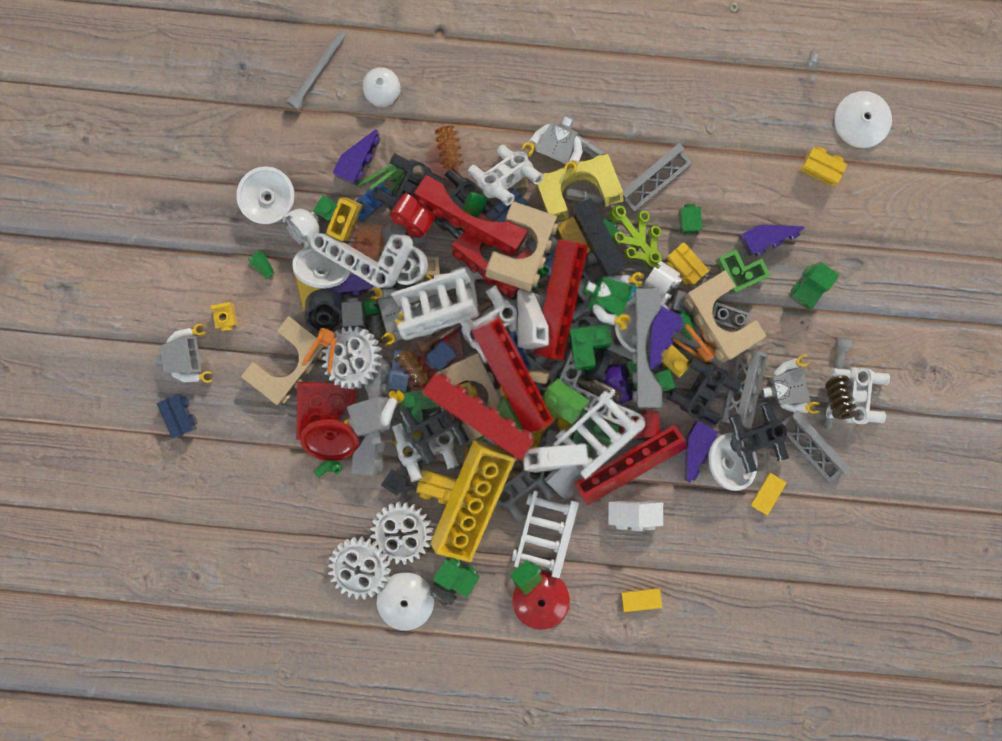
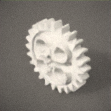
(353, 357)
(398, 516)
(354, 584)

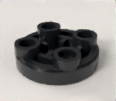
(602, 361)

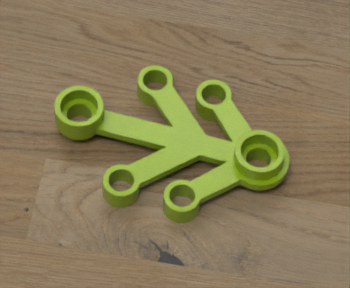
(637, 238)

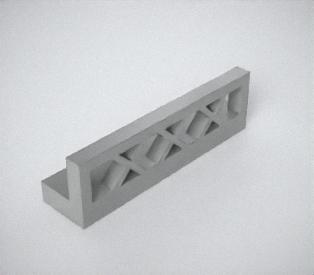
(649, 173)
(755, 371)
(821, 445)

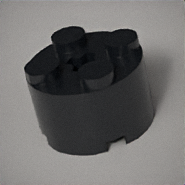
(323, 310)

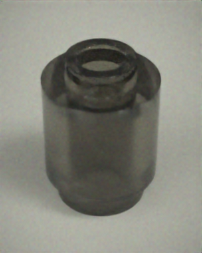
(375, 326)
(442, 594)

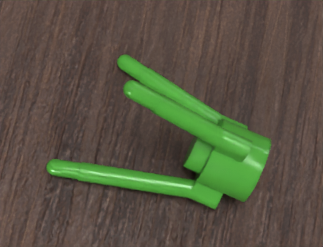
(391, 173)

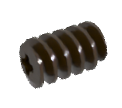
(840, 398)

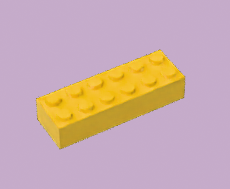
(472, 501)

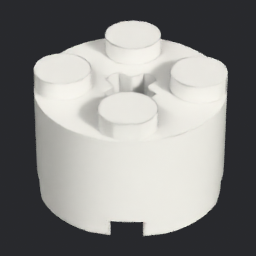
(665, 279)

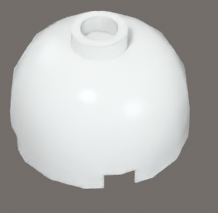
(381, 87)
(302, 225)
(414, 267)

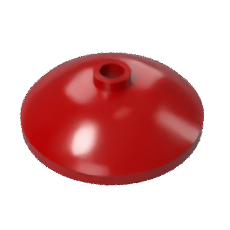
(329, 440)
(554, 610)

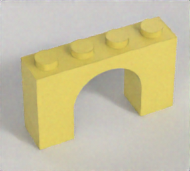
(596, 171)

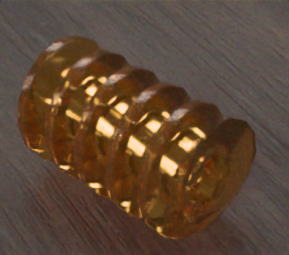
(447, 145)
(413, 367)

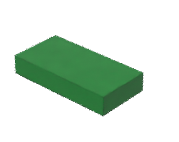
(474, 204)

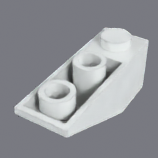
(531, 322)
(555, 457)

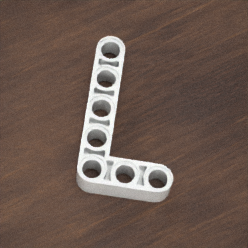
(361, 262)
(606, 413)

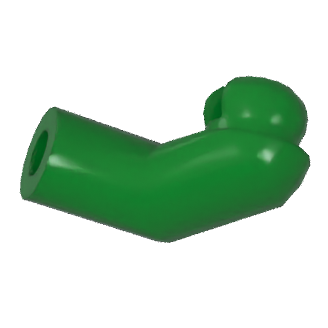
(542, 272)
(370, 308)
(328, 466)

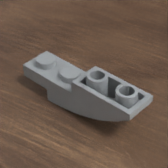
(722, 314)

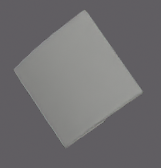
(563, 480)

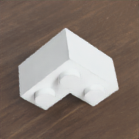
(636, 515)

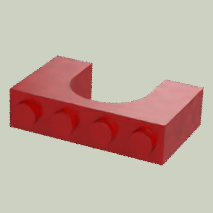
(468, 249)

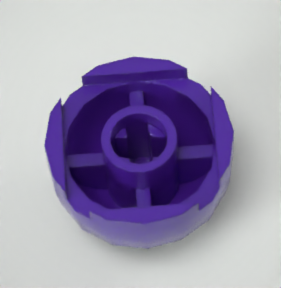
(617, 379)

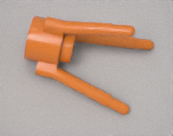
(323, 339)
(705, 350)

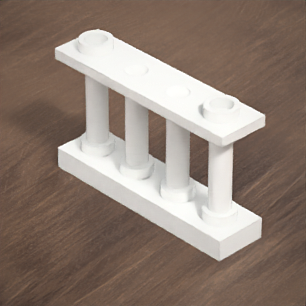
(438, 319)
(617, 439)
(564, 528)

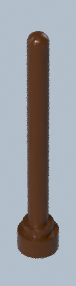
(425, 345)

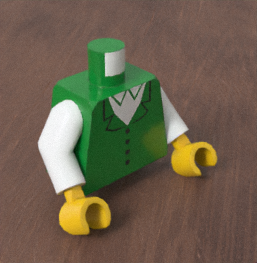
(611, 296)

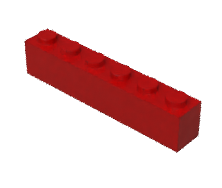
(562, 296)
(512, 375)
(477, 416)
(631, 465)

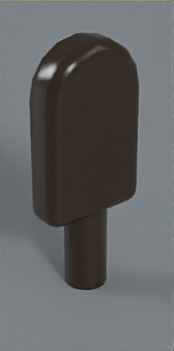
(597, 388)

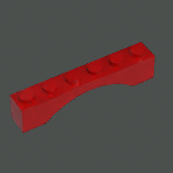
(503, 235)

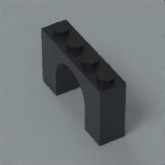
(588, 218)

